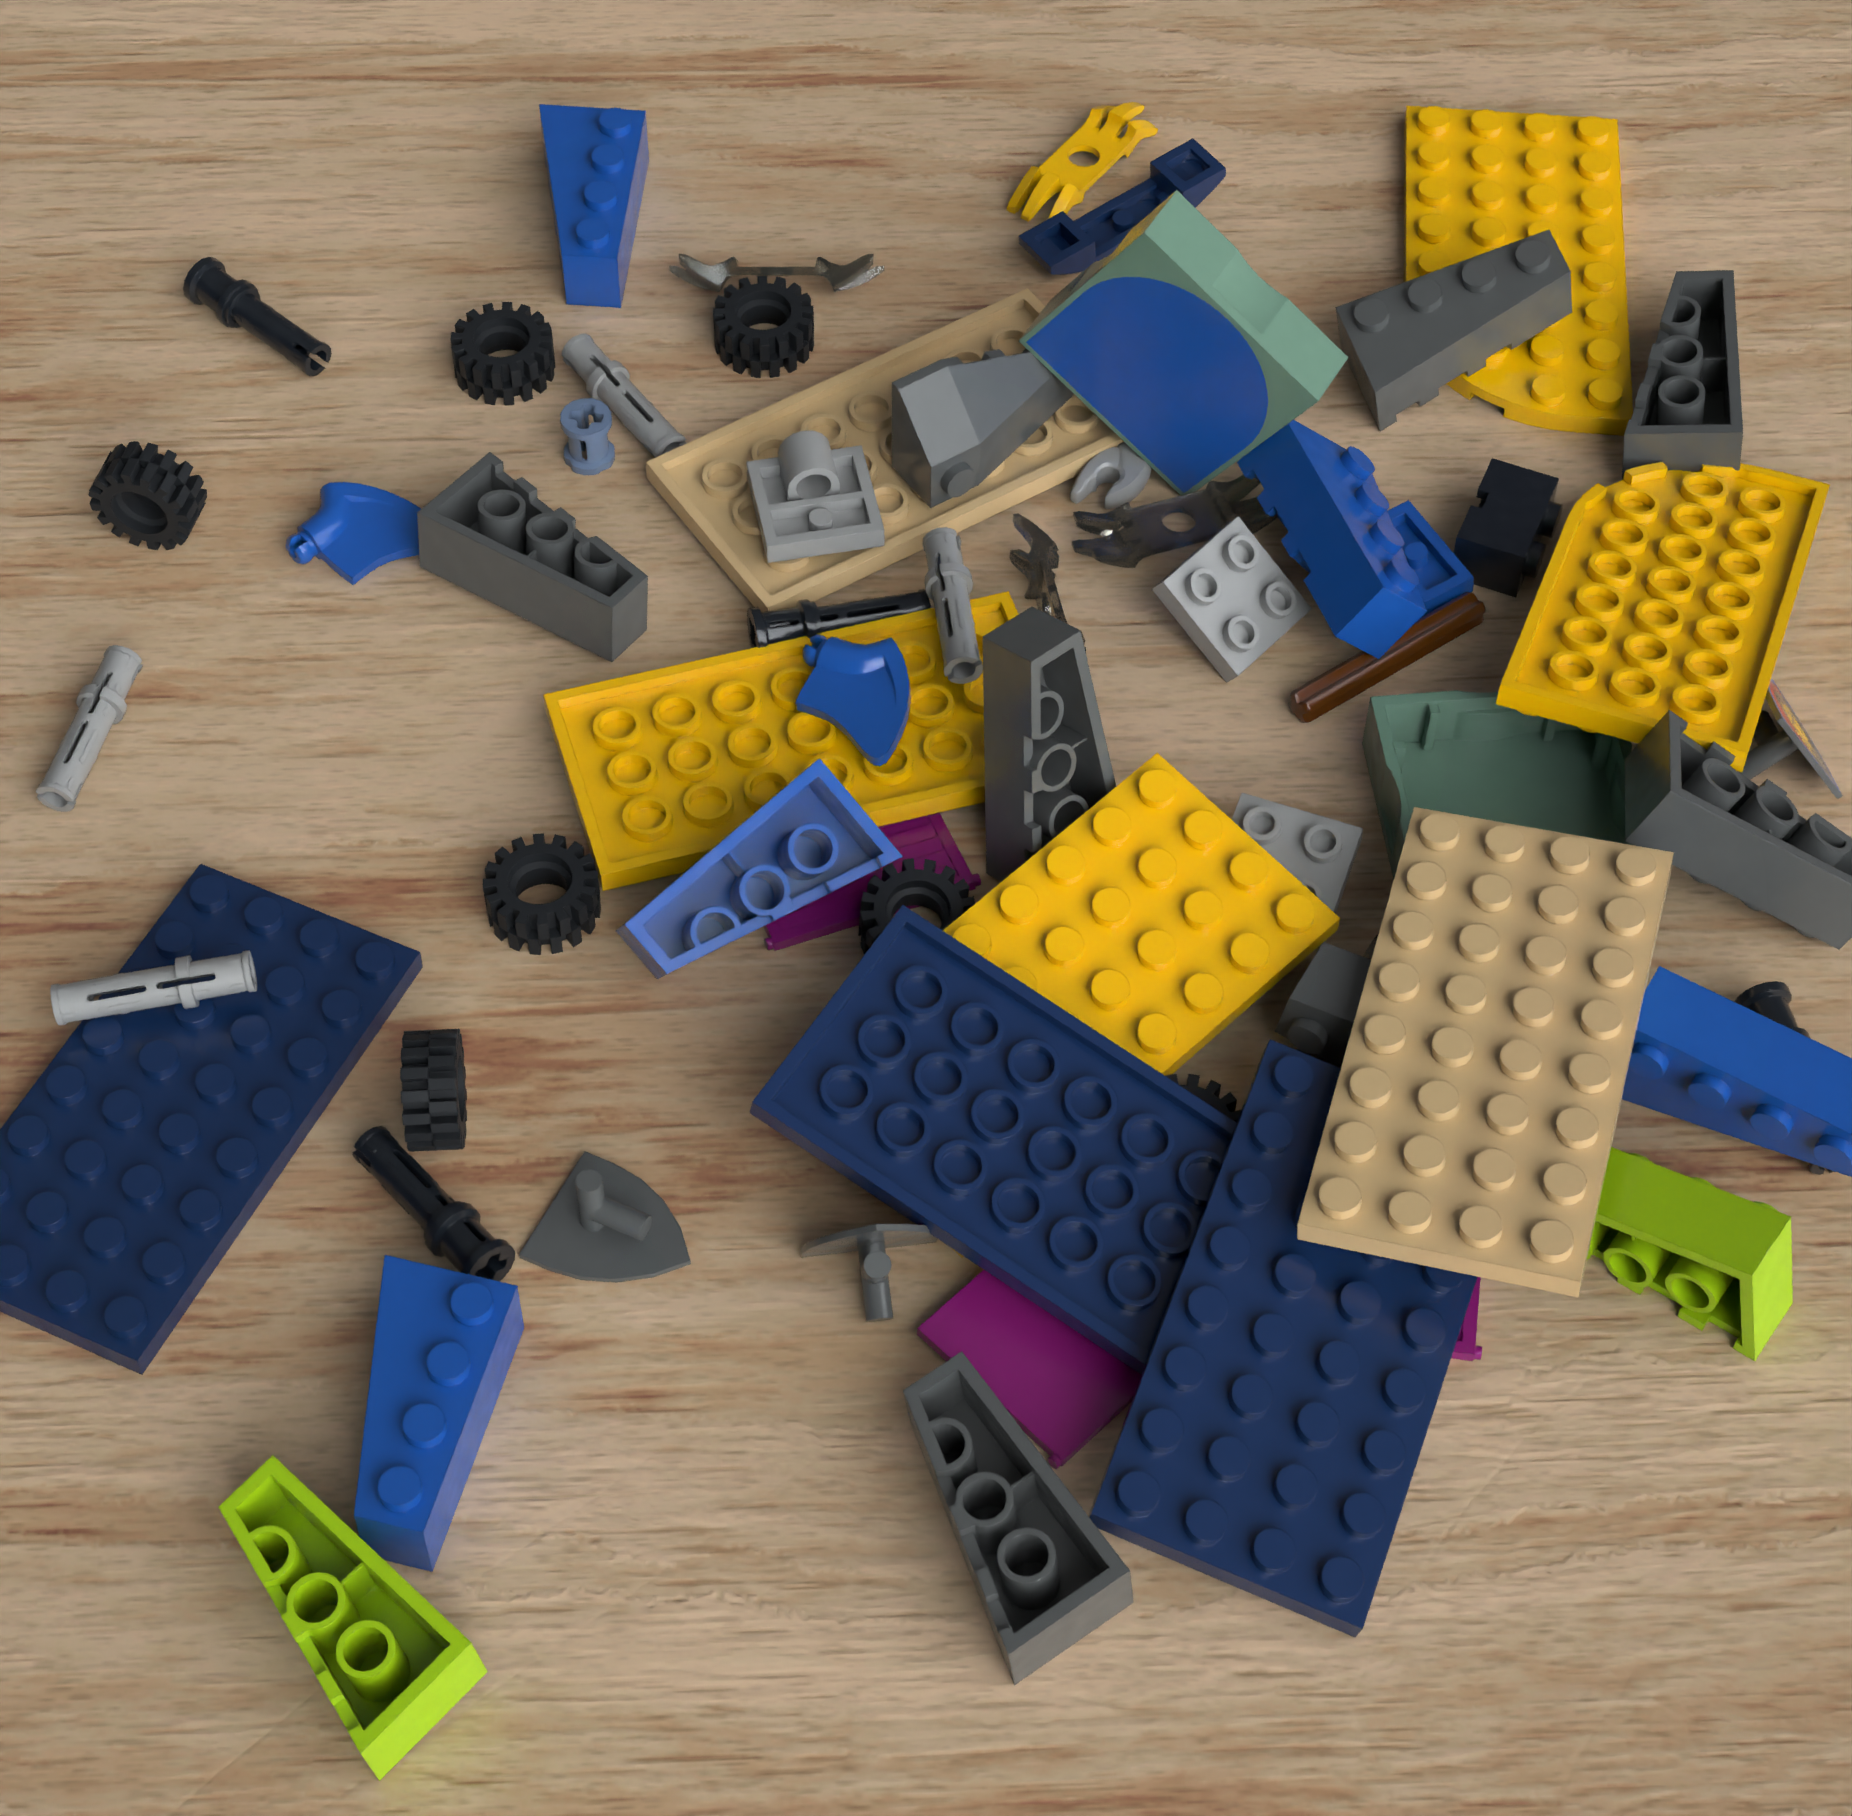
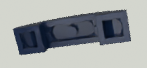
(1073, 246)

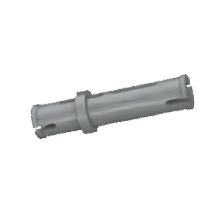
(612, 385)
(949, 587)
(99, 708)
(76, 999)

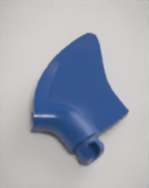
(357, 530)
(859, 692)

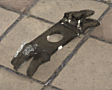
(715, 276)
(1147, 535)
(1038, 566)

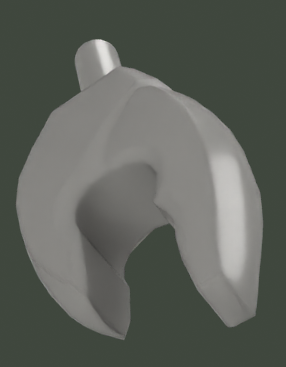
(1116, 466)

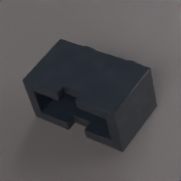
(1504, 532)

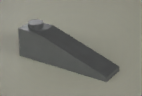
(967, 418)

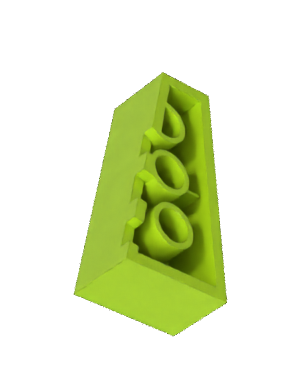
(1697, 1247)
(363, 1628)

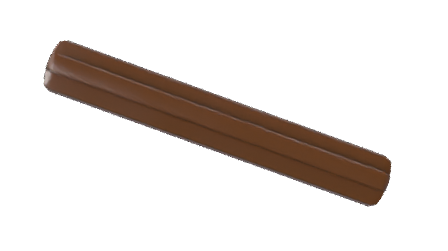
(1365, 671)

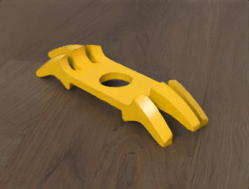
(1063, 176)

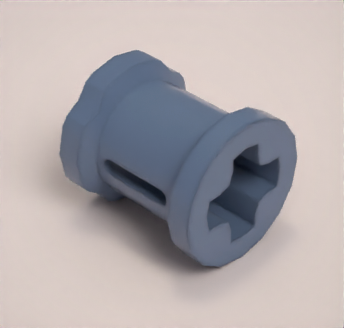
(591, 437)

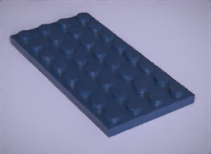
(176, 1121)
(1005, 1131)
(1282, 1380)

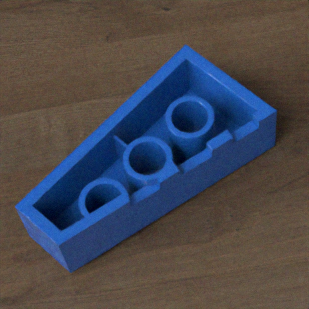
(596, 191)
(1338, 535)
(773, 863)
(1740, 1074)
(430, 1396)

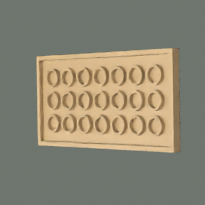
(712, 495)
(1489, 1052)

